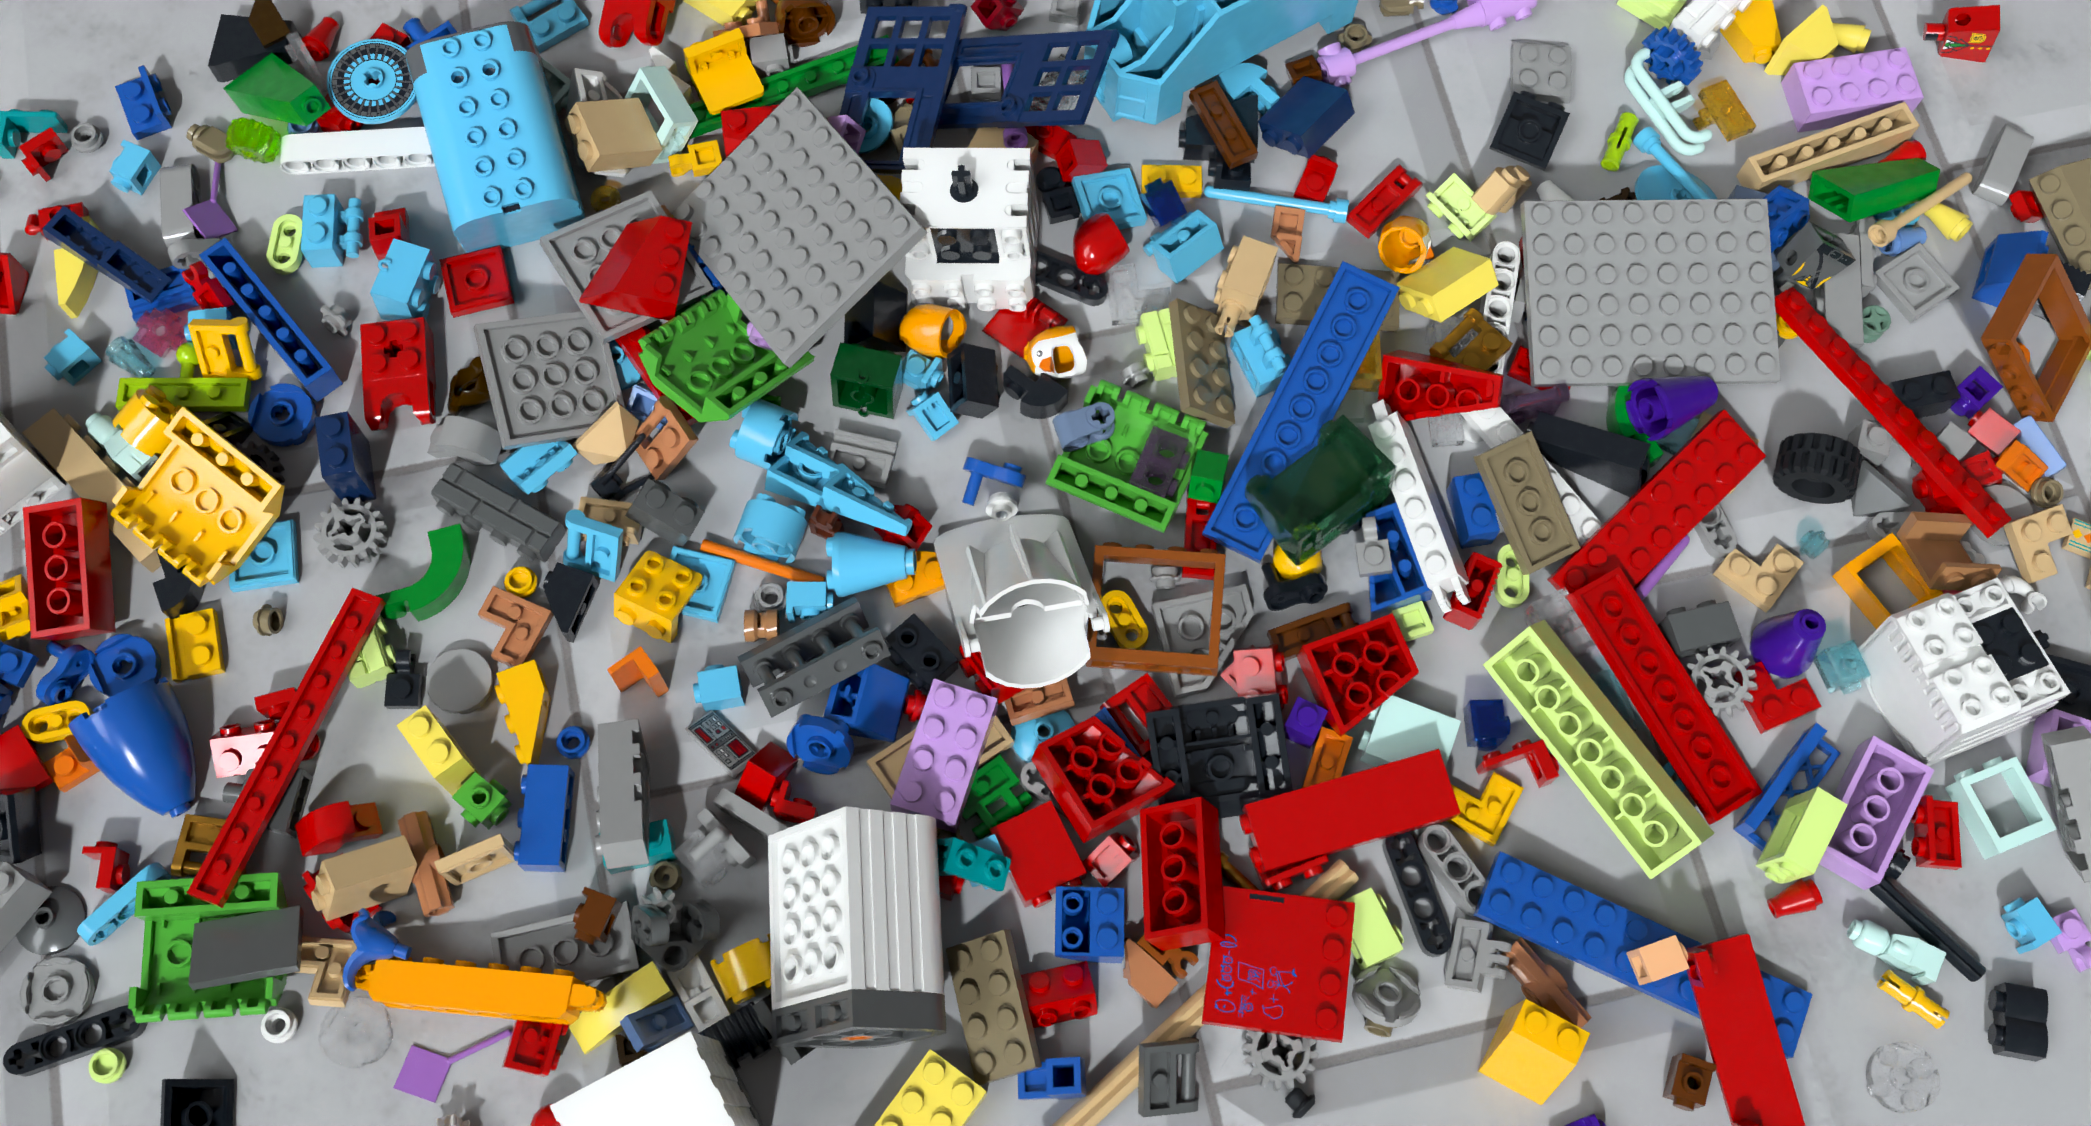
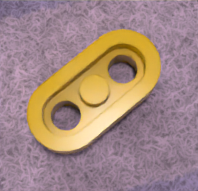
(1126, 621)
(57, 717)

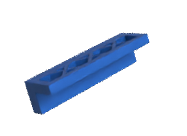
(1782, 780)

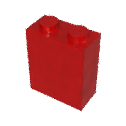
(1039, 854)

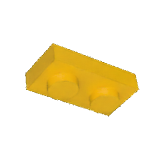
(1185, 178)

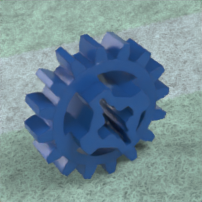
(1672, 56)

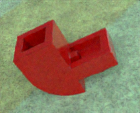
(387, 226)
(335, 824)

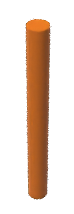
(759, 562)

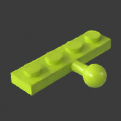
(191, 392)

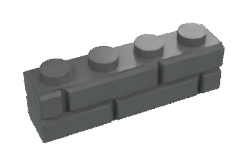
(497, 512)

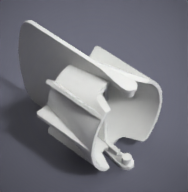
(1014, 563)

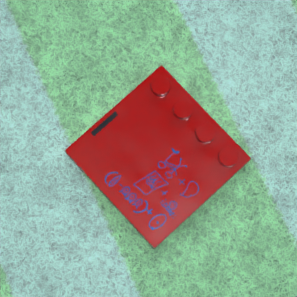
(1280, 965)

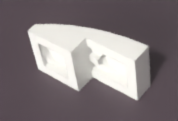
(661, 59)
(699, 994)

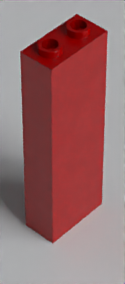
(1349, 811)

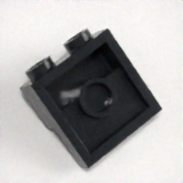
(1530, 130)

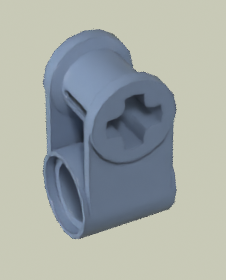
(1082, 428)

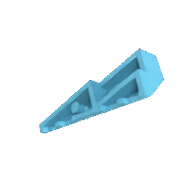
(815, 479)

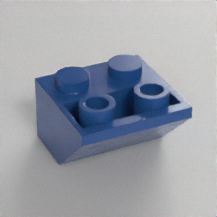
(2002, 261)
(869, 703)
(1089, 924)

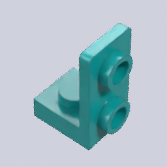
(17, 121)
(972, 863)

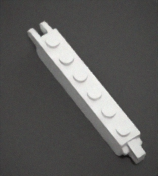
(1420, 508)

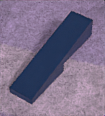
(105, 255)

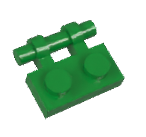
(990, 784)

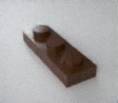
(1223, 124)

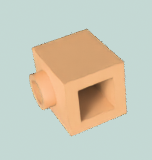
(1658, 960)

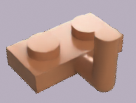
(755, 26)

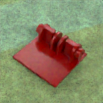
(1018, 328)

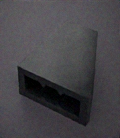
(239, 48)
(1197, 141)

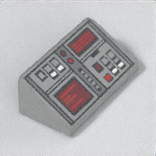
(721, 743)

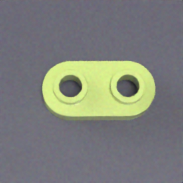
(284, 246)
(1511, 579)

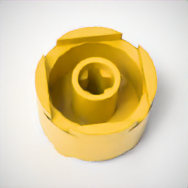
(145, 419)
(744, 970)

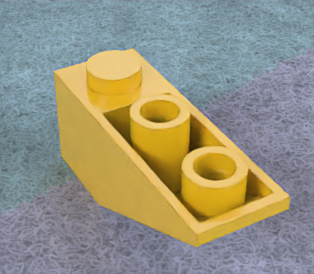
(528, 707)

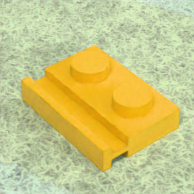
(194, 645)

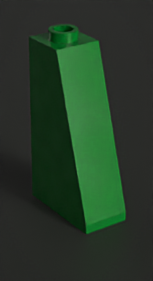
(277, 93)
(1873, 187)

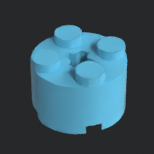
(763, 433)
(771, 528)

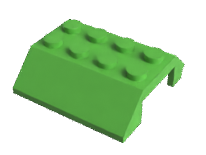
(710, 363)
(1104, 468)
(168, 947)

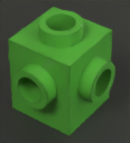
(483, 801)

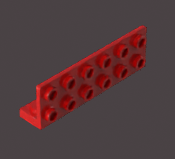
(1742, 1034)

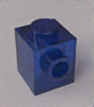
(1162, 202)
(1485, 724)

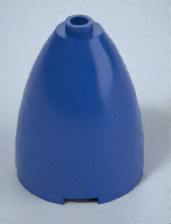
(142, 746)

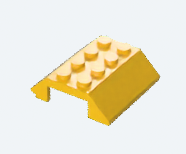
(201, 502)

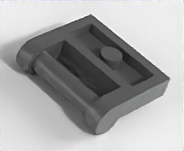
(1159, 1077)

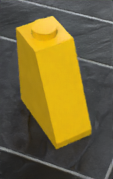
(1754, 32)

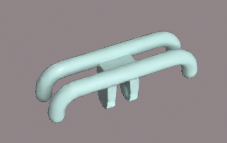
(1661, 110)

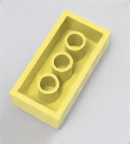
(934, 1096)

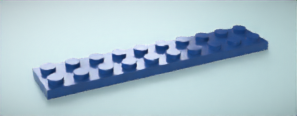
(1303, 400)
(1602, 932)

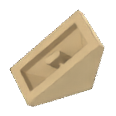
(608, 436)

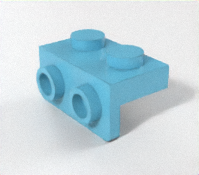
(534, 464)

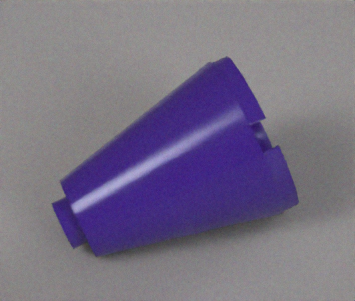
(1667, 403)
(1788, 642)

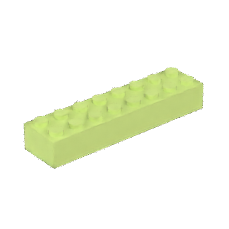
(1598, 749)

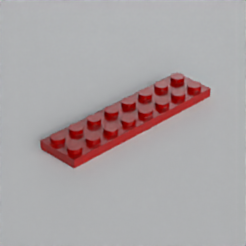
(1665, 506)
(1664, 695)

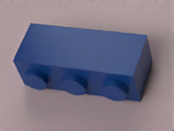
(545, 818)

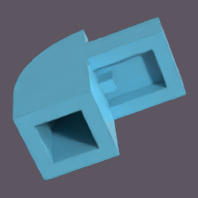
(1247, 80)

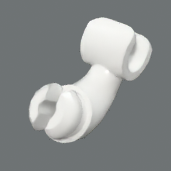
(2017, 585)

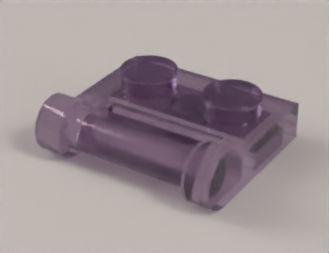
(1529, 405)

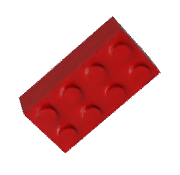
(69, 569)
(1181, 874)

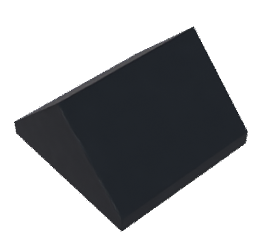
(877, 319)
(19, 825)
(197, 1102)

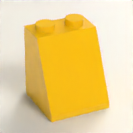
(1533, 1051)

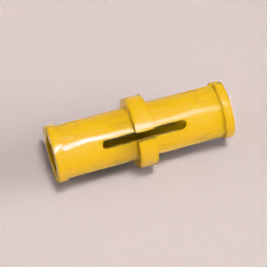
(1913, 999)

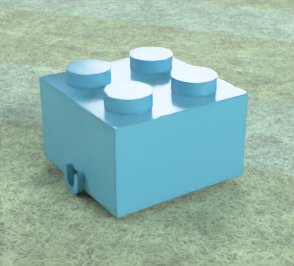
(407, 283)

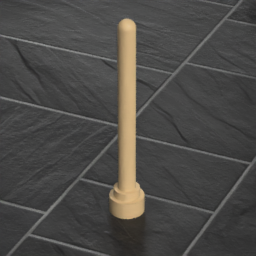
(1885, 230)

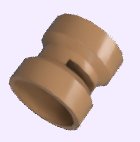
(769, 625)

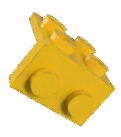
(723, 71)
(655, 595)

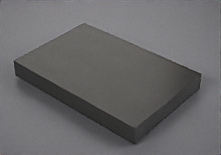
(246, 947)

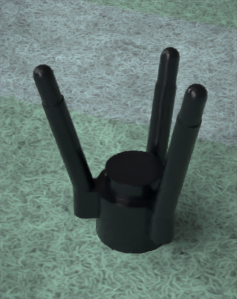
(608, 483)

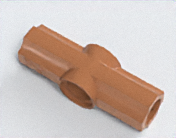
(430, 885)
(1544, 984)

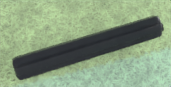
(1928, 929)

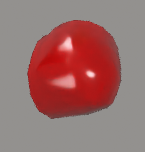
(1098, 245)

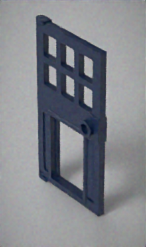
(1030, 61)
(924, 84)

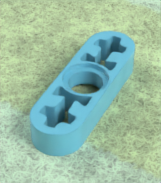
(118, 907)

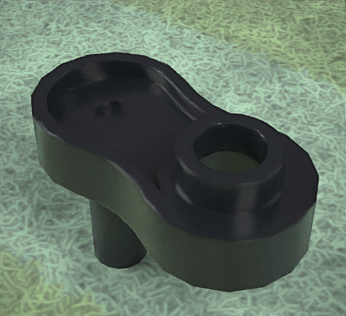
(1285, 594)

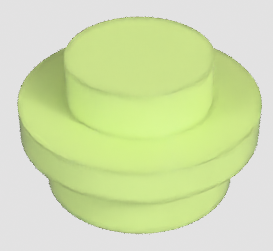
(107, 1065)

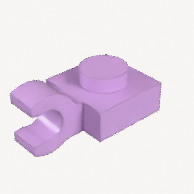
(2073, 939)

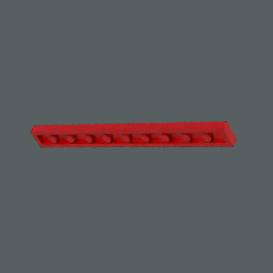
(1891, 412)
(286, 749)

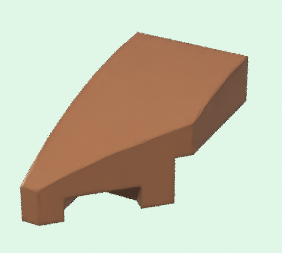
(1287, 230)
(1146, 975)

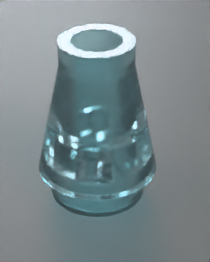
(129, 357)

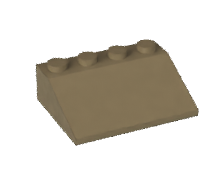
(2066, 208)

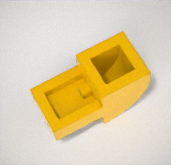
(14, 608)

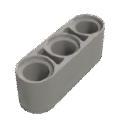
(2003, 165)
(178, 190)
(1451, 853)

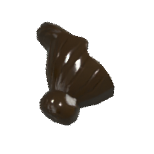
(468, 387)

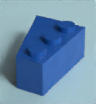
(1406, 582)

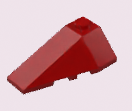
(1434, 387)

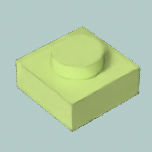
(1413, 621)

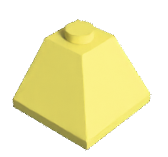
(1807, 42)

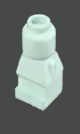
(118, 449)
(1898, 950)

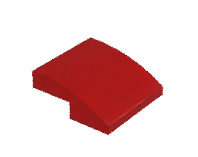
(20, 762)

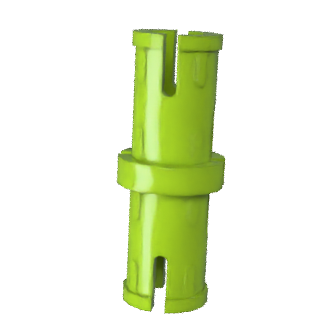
(1614, 155)

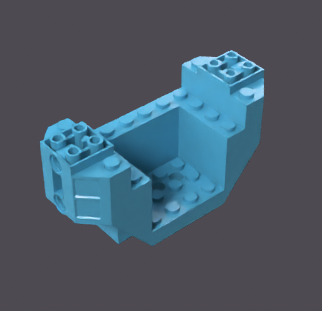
(1184, 42)

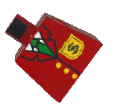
(1965, 32)

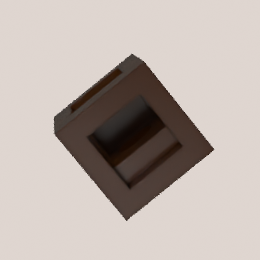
(595, 917)
(1676, 1086)

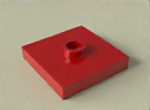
(476, 281)

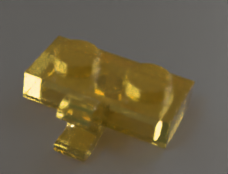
(1725, 110)

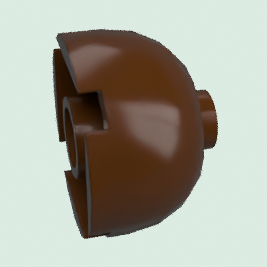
(804, 20)

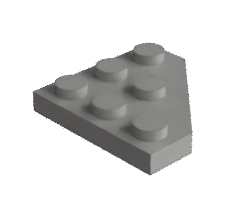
(1186, 625)

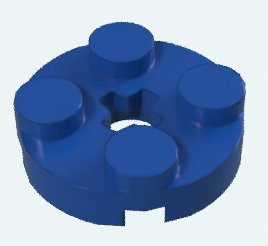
(289, 431)
(108, 661)
(834, 735)

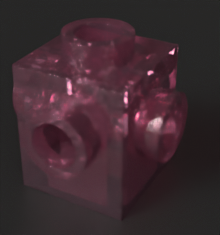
(148, 336)

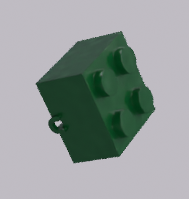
(866, 380)

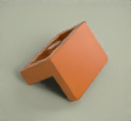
(634, 668)

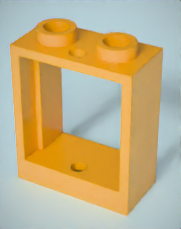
(1899, 561)

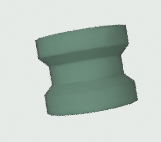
(1877, 318)

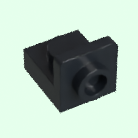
(1225, 178)

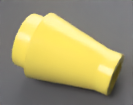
(1852, 36)
(1949, 221)

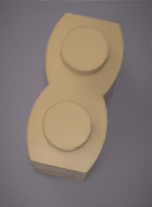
(1502, 189)

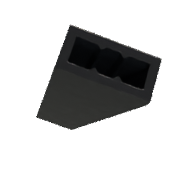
(1593, 452)

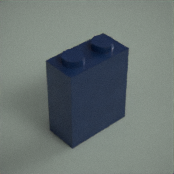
(1306, 117)
(345, 457)

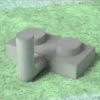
(717, 832)

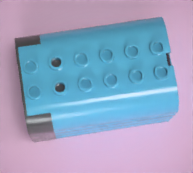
(494, 136)

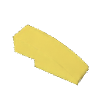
(73, 279)
(633, 994)

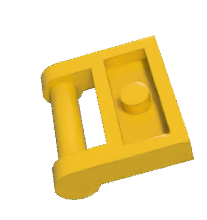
(215, 351)

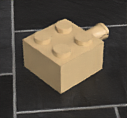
(1243, 283)

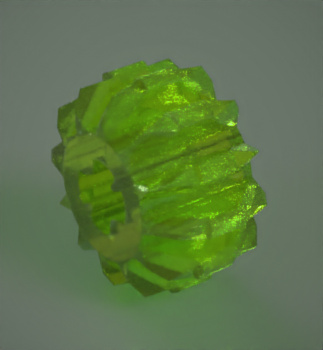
(253, 140)

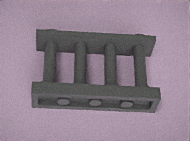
(806, 641)

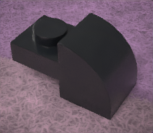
(1038, 398)
(176, 591)

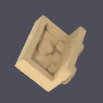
(611, 513)

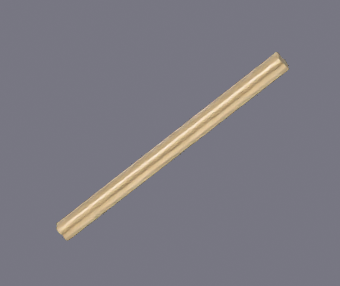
(1182, 1023)

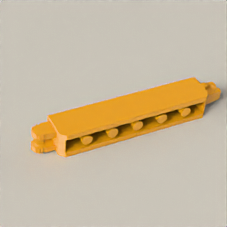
(479, 991)

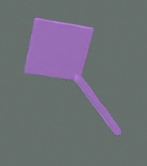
(208, 215)
(426, 1071)

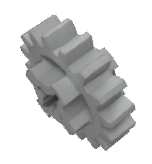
(366, 534)
(1727, 669)
(1283, 1067)

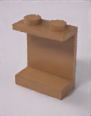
(1937, 553)

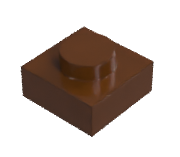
(1303, 67)

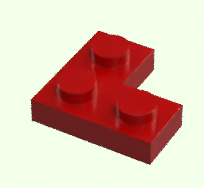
(1777, 707)

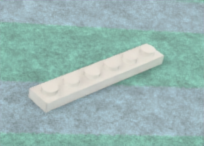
(1496, 428)

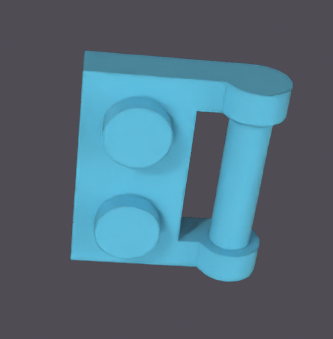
(553, 25)
(602, 546)

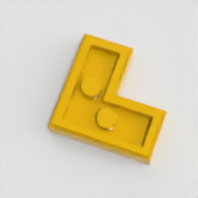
(1488, 814)

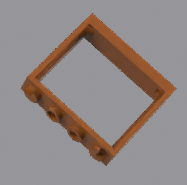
(2046, 279)
(1158, 660)

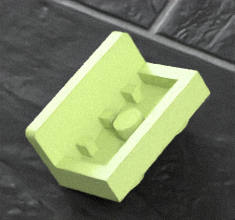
(1455, 203)

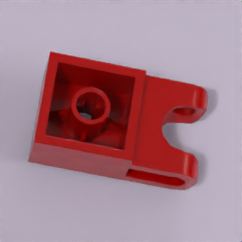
(645, 17)
(398, 370)

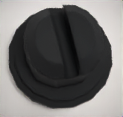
(1299, 1102)

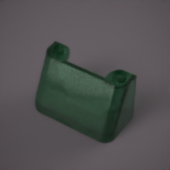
(1322, 490)

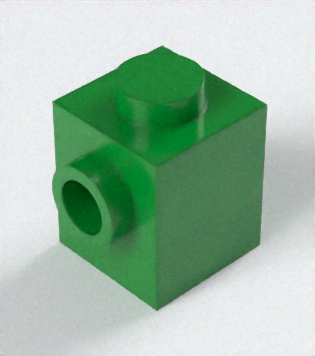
(1208, 476)

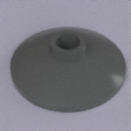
(60, 931)

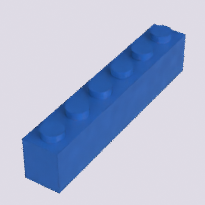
(271, 319)

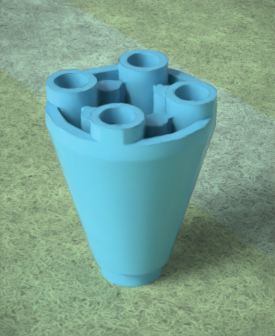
(866, 563)

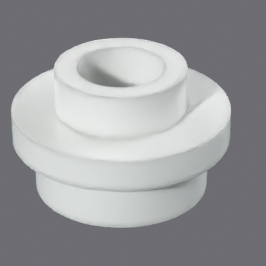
(1001, 506)
(269, 1022)

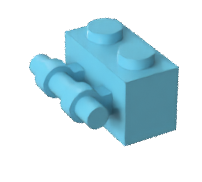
(324, 230)
(1185, 245)
(1260, 355)

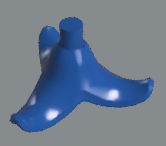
(372, 943)

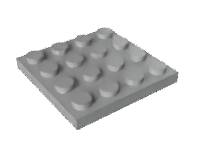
(584, 245)
(546, 377)

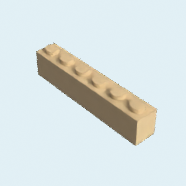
(1829, 149)
(87, 473)

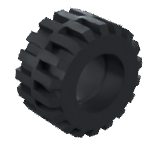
(1817, 468)

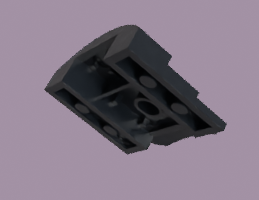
(1221, 751)

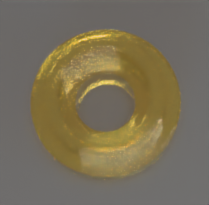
(602, 192)

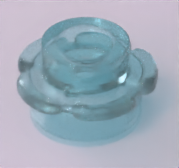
(1813, 543)

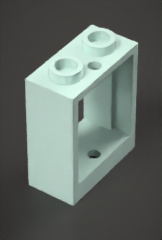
(679, 118)
(1978, 821)

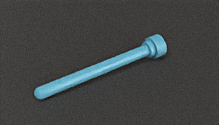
(1649, 141)
(1335, 210)

